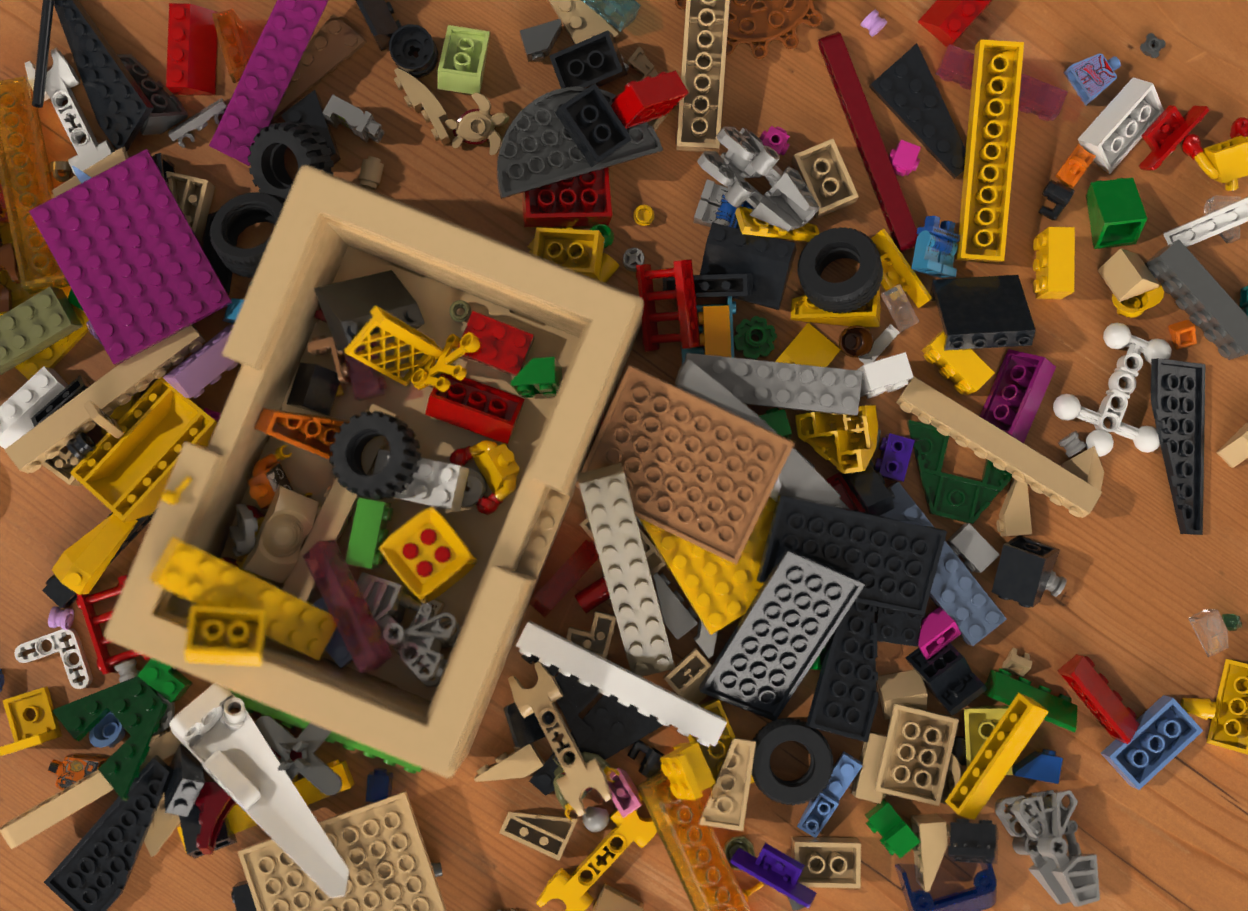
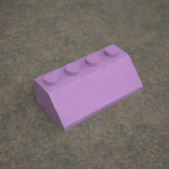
(202, 366)

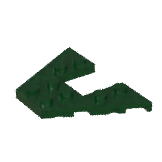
(947, 493)
(138, 711)

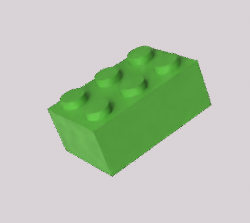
(368, 533)

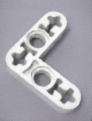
(60, 645)

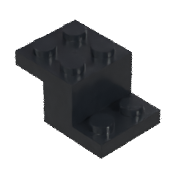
(948, 677)
(973, 842)

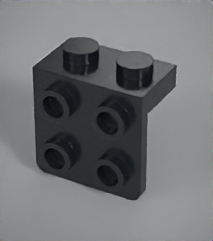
(526, 729)

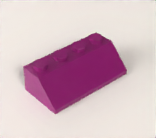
(1017, 393)

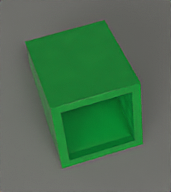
(1115, 212)

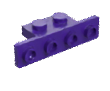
(776, 871)

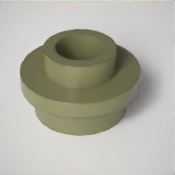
(460, 304)

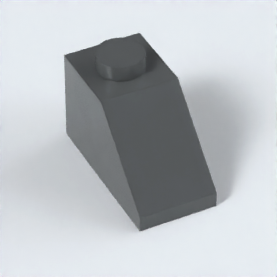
(540, 39)

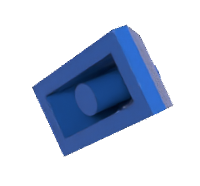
(1040, 766)

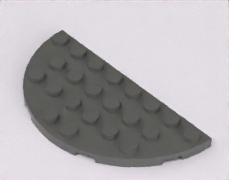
(541, 151)

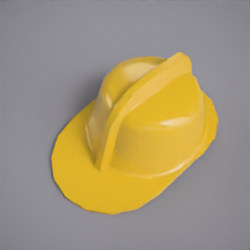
(1138, 304)

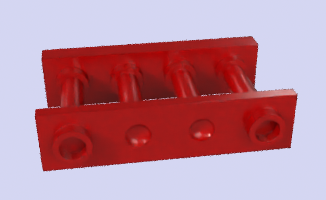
(686, 305)
(85, 603)

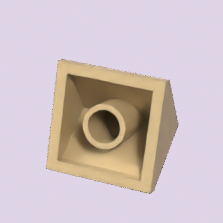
(1127, 275)
(903, 689)

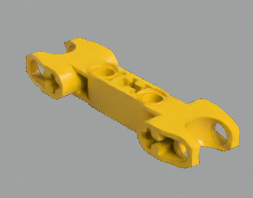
(573, 887)

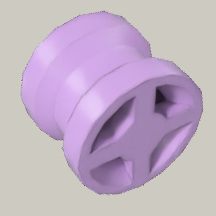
(873, 23)
(61, 618)

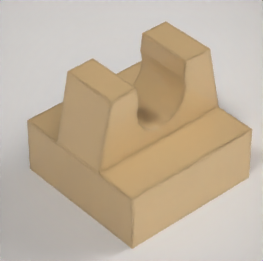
(1017, 664)

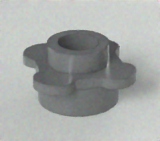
(1152, 51)

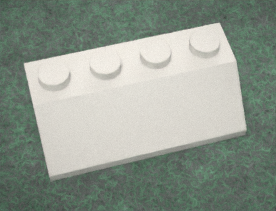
(1122, 124)
(26, 402)

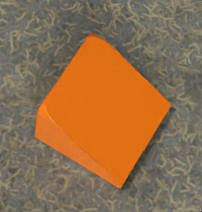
(1183, 334)

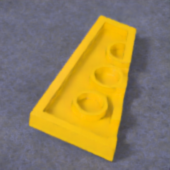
(753, 226)

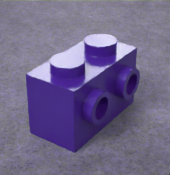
(894, 457)

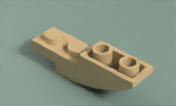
(424, 101)

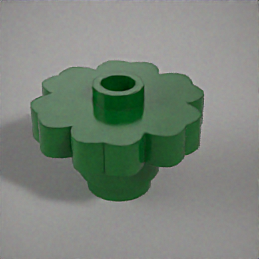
(758, 327)

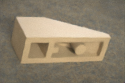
(1015, 511)

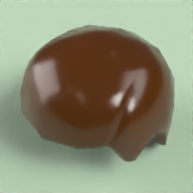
(856, 341)

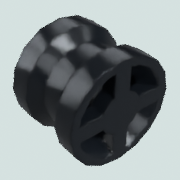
(81, 445)

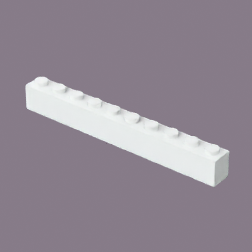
(621, 683)

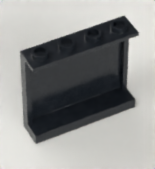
(983, 312)

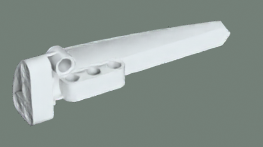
(248, 771)

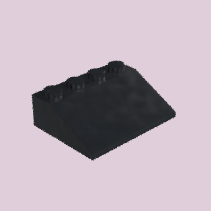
(766, 257)
(350, 302)

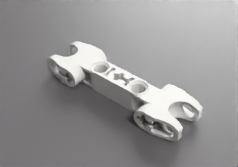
(58, 89)

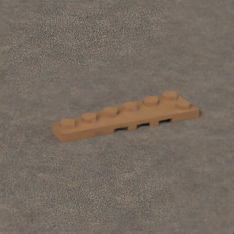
(323, 54)

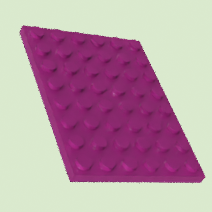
(130, 257)

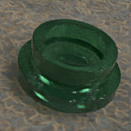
(1232, 621)

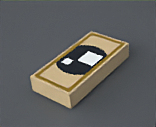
(103, 419)

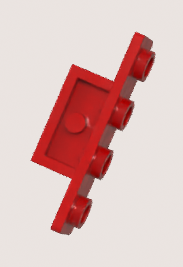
(1168, 132)

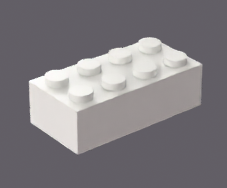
(434, 484)

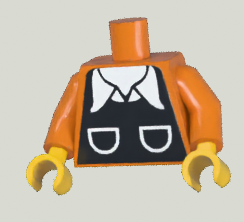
(267, 477)

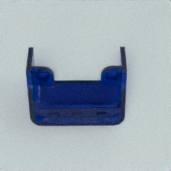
(977, 898)

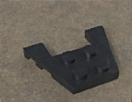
(574, 701)

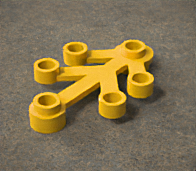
(424, 377)

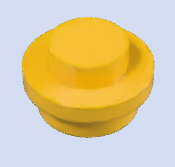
(643, 215)

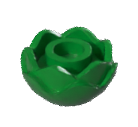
(606, 232)

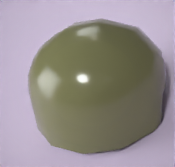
(733, 844)

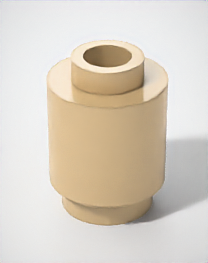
(371, 173)

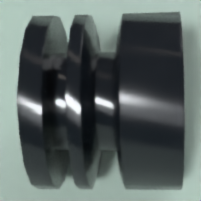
(410, 39)

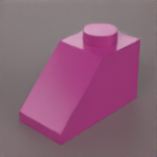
(936, 632)

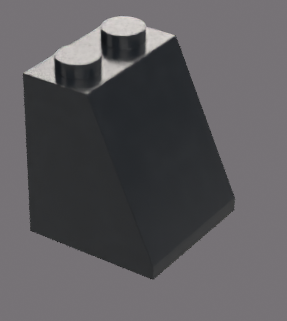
(1024, 571)

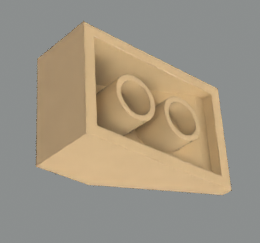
(928, 854)

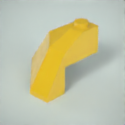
(841, 438)

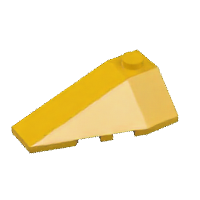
(866, 316)
(89, 556)

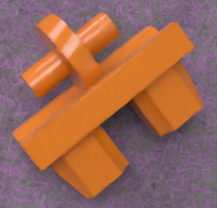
(1075, 166)

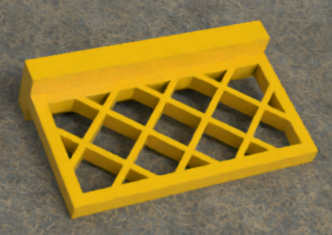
(404, 335)

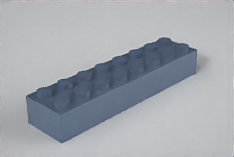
(953, 585)

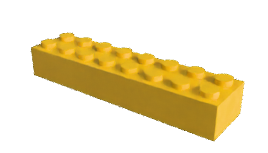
(219, 584)

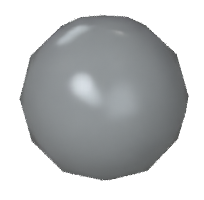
(595, 819)

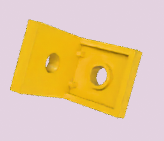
(27, 731)

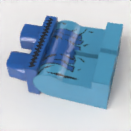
(936, 248)

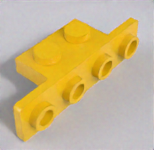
(898, 271)

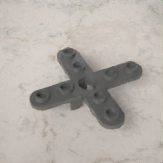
(308, 742)

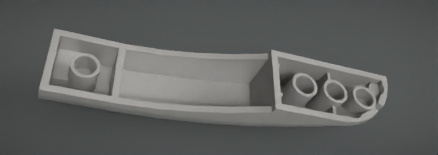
(797, 476)

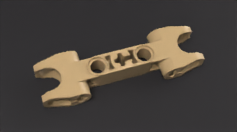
(579, 774)

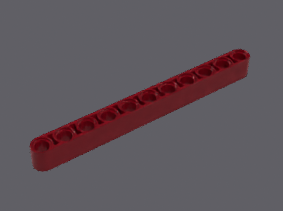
(868, 141)

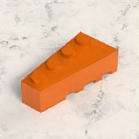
(302, 430)

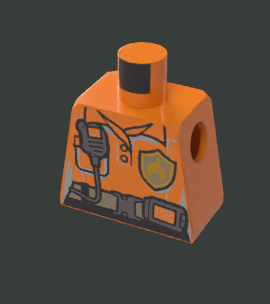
(74, 768)

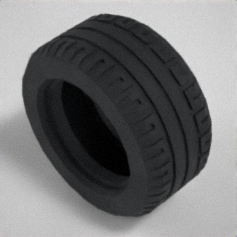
(236, 217)

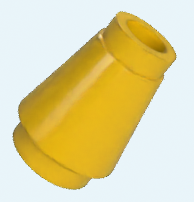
(1199, 707)

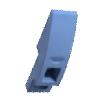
(822, 807)

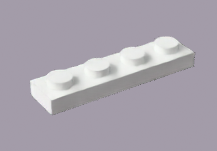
(1210, 224)

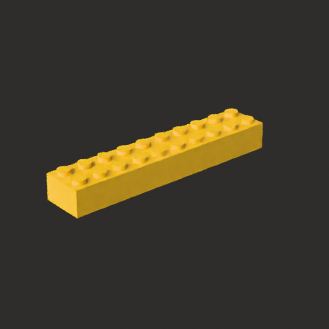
(990, 150)

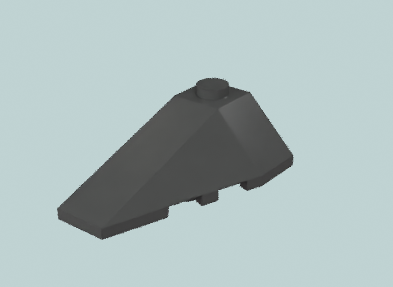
(167, 108)

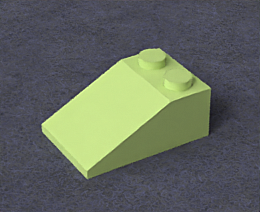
(463, 60)

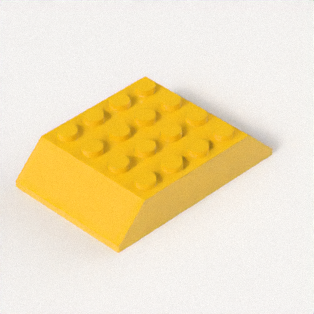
(135, 469)

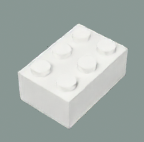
(885, 375)

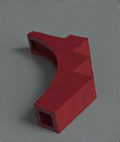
(216, 806)

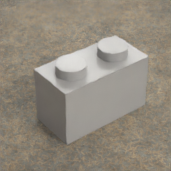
(972, 548)

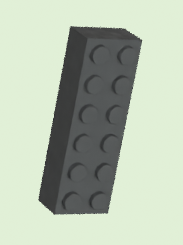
(1201, 299)

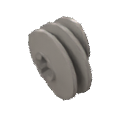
(477, 488)

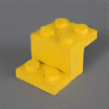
(687, 771)

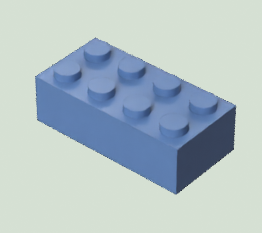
(1159, 738)

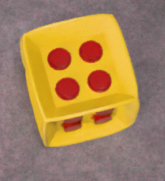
(428, 555)

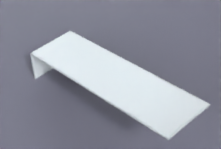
(880, 344)

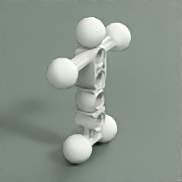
(1068, 406)

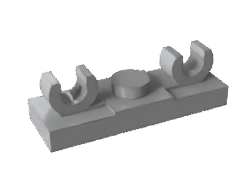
(197, 122)

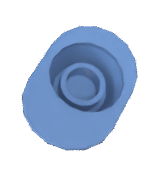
(107, 732)

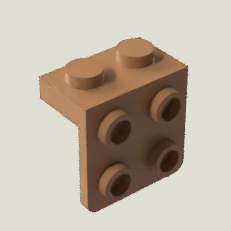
(322, 345)

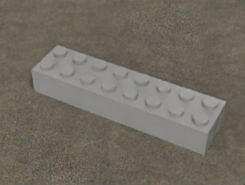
(785, 384)

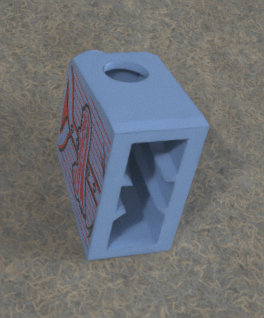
(1092, 76)

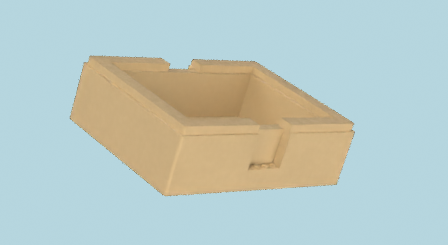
(345, 233)

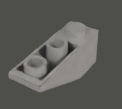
(674, 614)

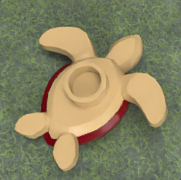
(478, 125)

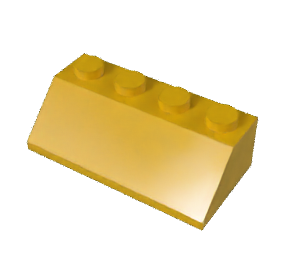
(1230, 721)

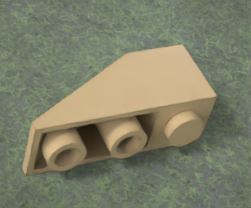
(512, 766)

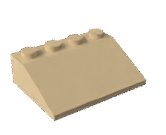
(916, 754)

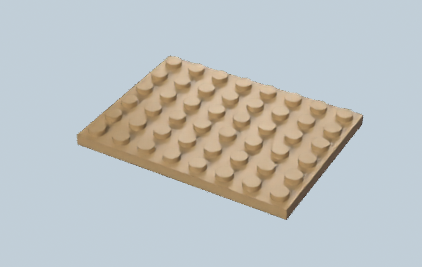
(383, 859)

